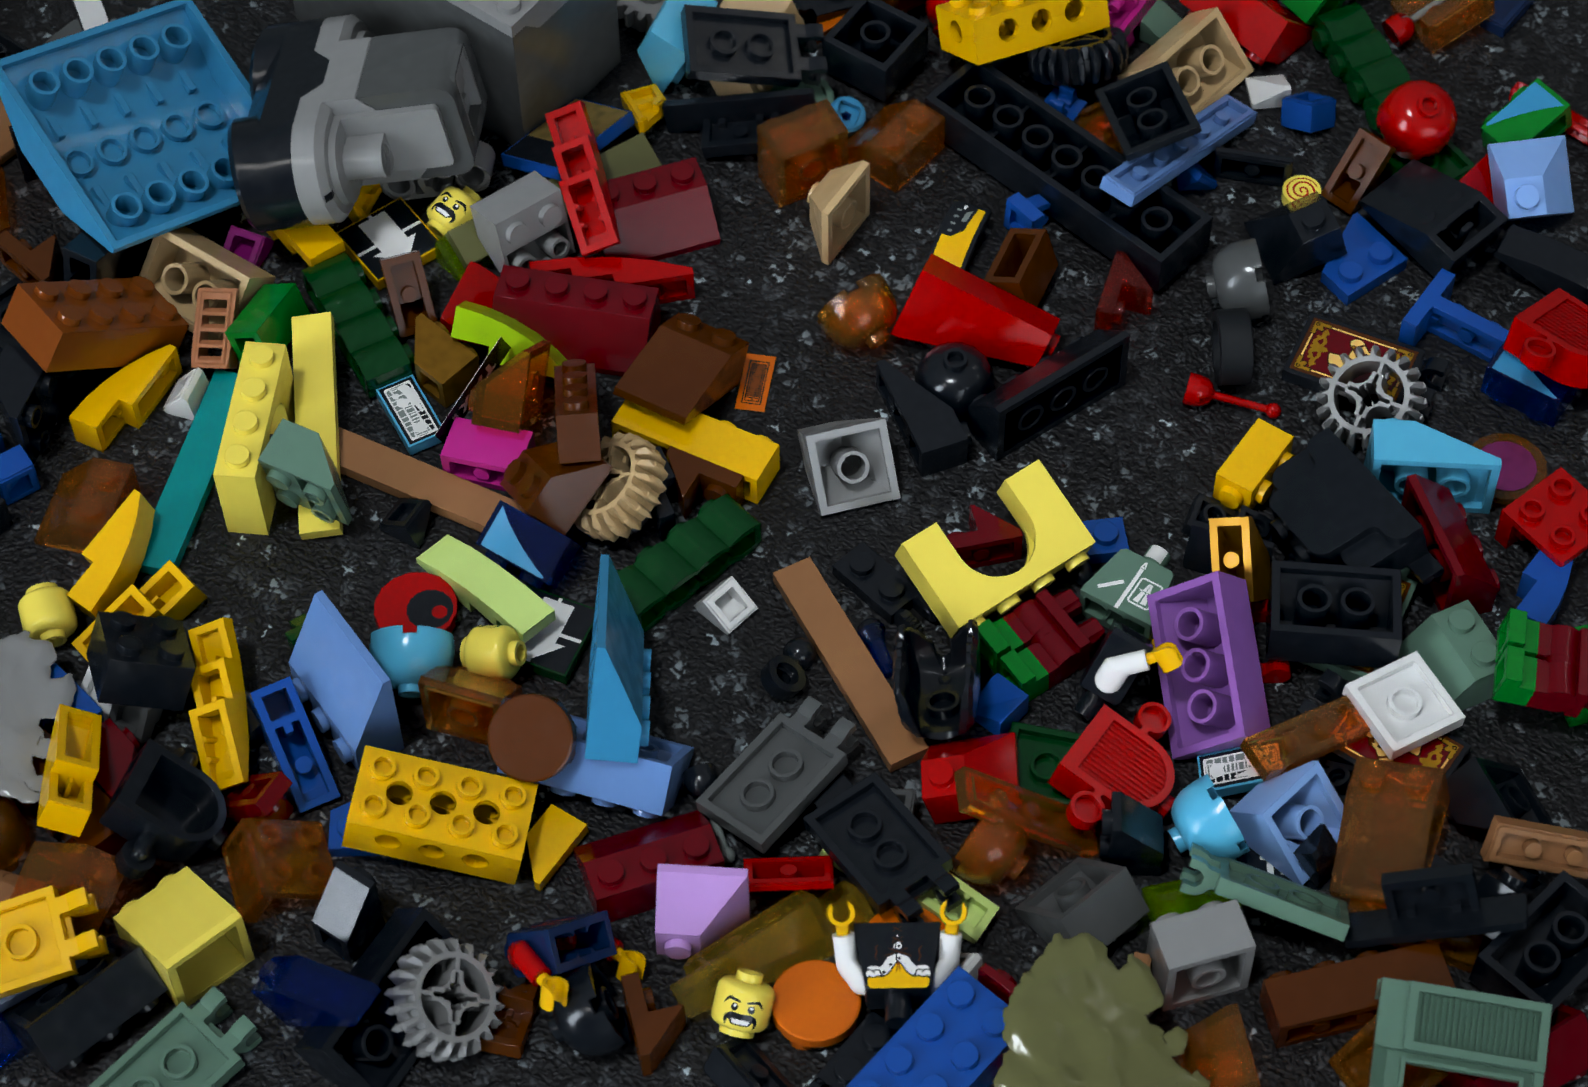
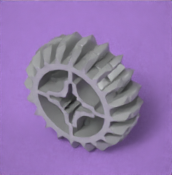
(1377, 384)
(432, 1019)

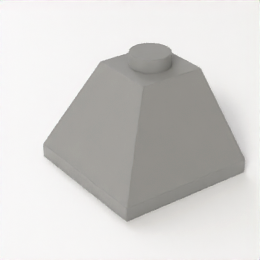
(849, 464)

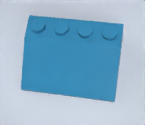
(617, 675)

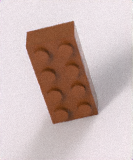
(92, 322)

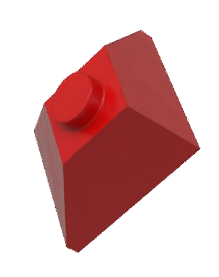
(989, 754)

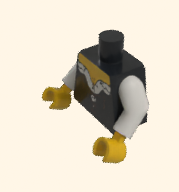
(1116, 665)
(896, 962)

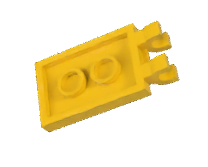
(40, 938)

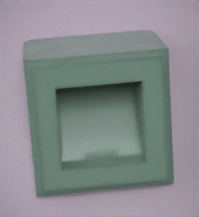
(1157, 22)

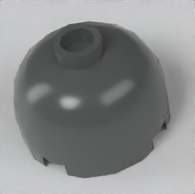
(1239, 279)

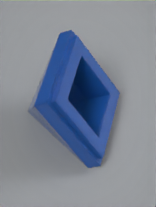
(1196, 179)

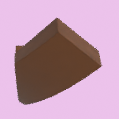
(516, 1020)

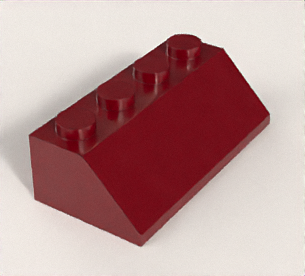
(582, 315)

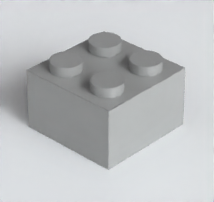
(1201, 953)

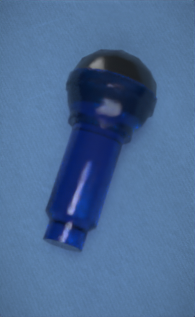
(873, 636)

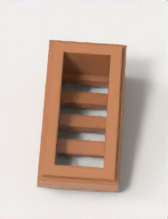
(200, 340)

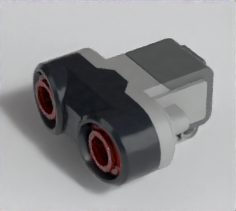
(355, 112)

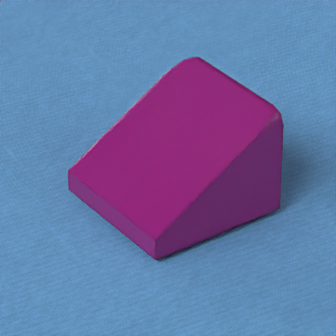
(248, 245)

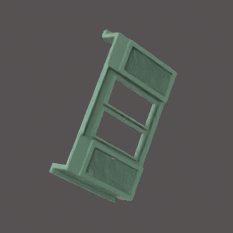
(1457, 1033)

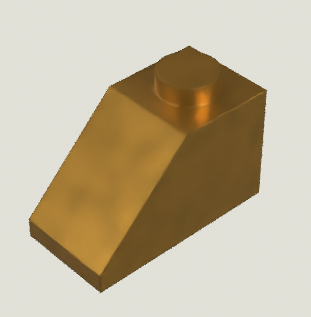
(1241, 553)

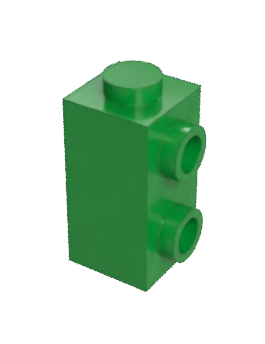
(267, 317)

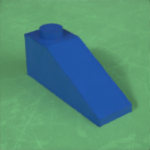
(293, 744)

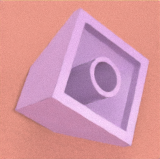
(698, 906)

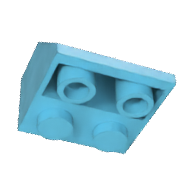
(663, 44)

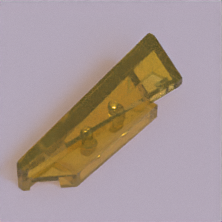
(770, 943)

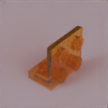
(1445, 21)
(275, 861)

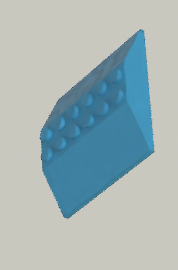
(130, 122)

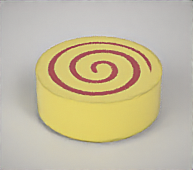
(1298, 187)

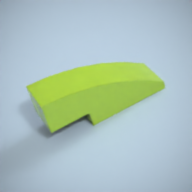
(486, 325)

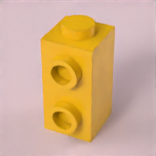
(1249, 469)

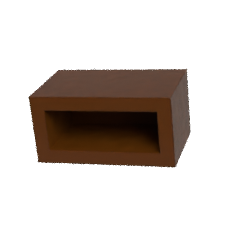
(1024, 264)

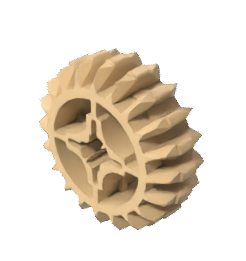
(628, 489)

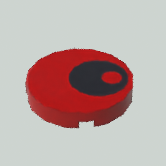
(415, 601)

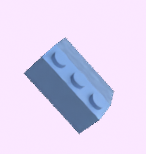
(343, 684)

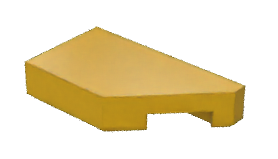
(645, 105)
(552, 842)

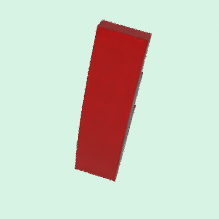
(583, 178)
(673, 280)

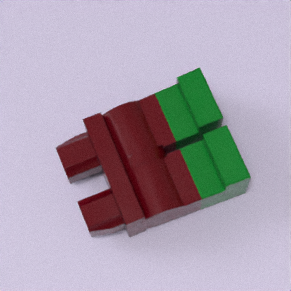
(1040, 642)
(1541, 665)

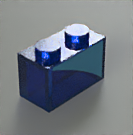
(1528, 391)
(528, 545)

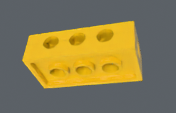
(1002, 28)
(439, 815)

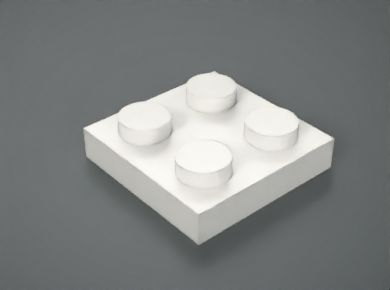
(1404, 705)

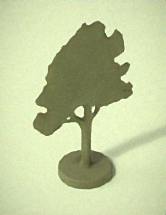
(1087, 1024)

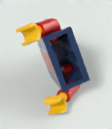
(563, 946)

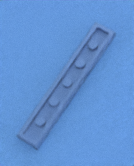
(1146, 174)

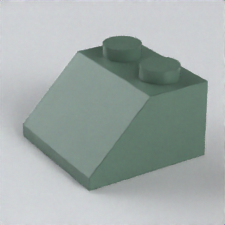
(1458, 652)

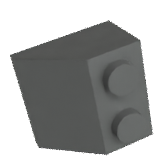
(1083, 899)

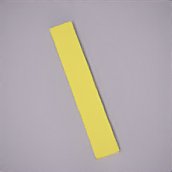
(316, 400)

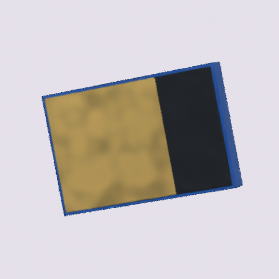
(535, 151)

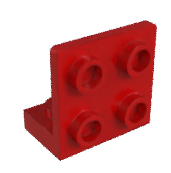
(1550, 517)

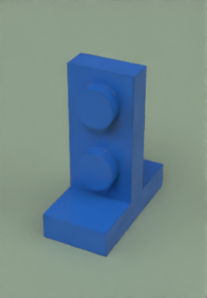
(1451, 321)

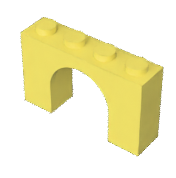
(258, 404)
(1053, 540)

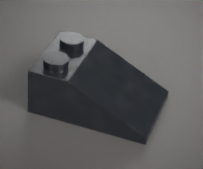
(1147, 111)

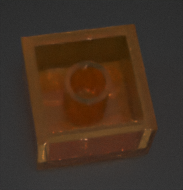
(800, 150)

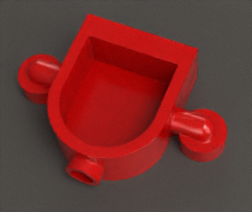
(1553, 338)
(1117, 758)

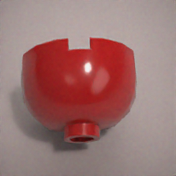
(1417, 119)

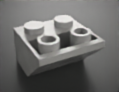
(524, 223)

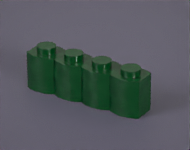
(1359, 57)
(361, 329)
(689, 558)

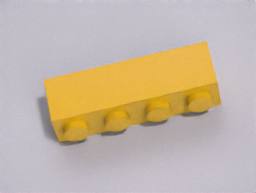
(709, 439)

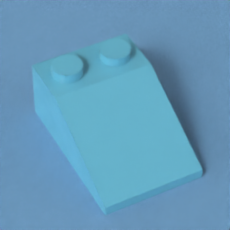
(1409, 448)

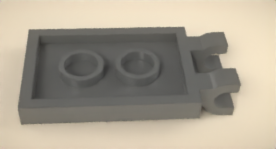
(778, 775)

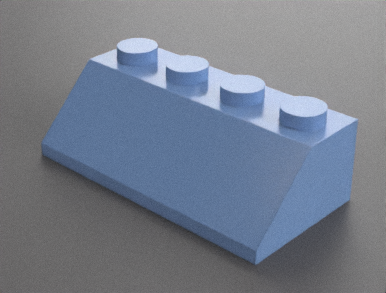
(645, 786)

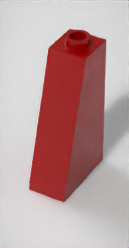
(963, 308)

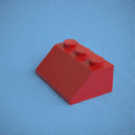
(1260, 26)

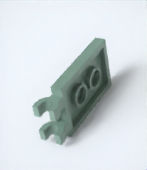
(1265, 893)
(186, 1049)

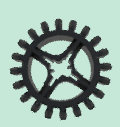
(1080, 59)

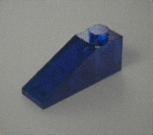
(313, 993)

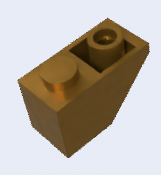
(442, 362)

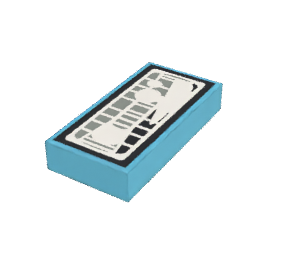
(410, 414)
(1229, 771)

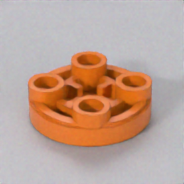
(814, 1005)

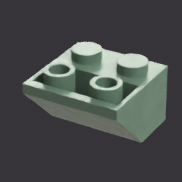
(304, 472)

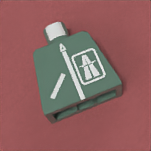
(1122, 588)

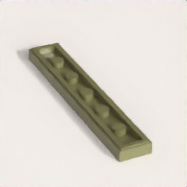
(618, 161)

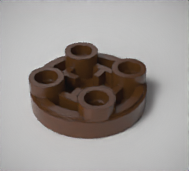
(532, 737)

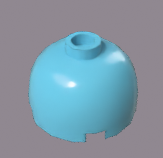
(411, 654)
(1206, 821)

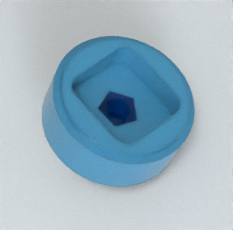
(850, 112)

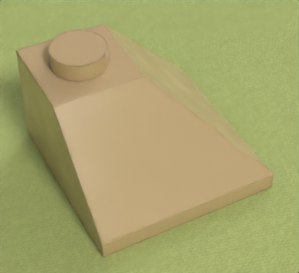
(839, 207)

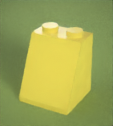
(186, 935)

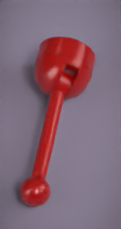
(1201, 392)

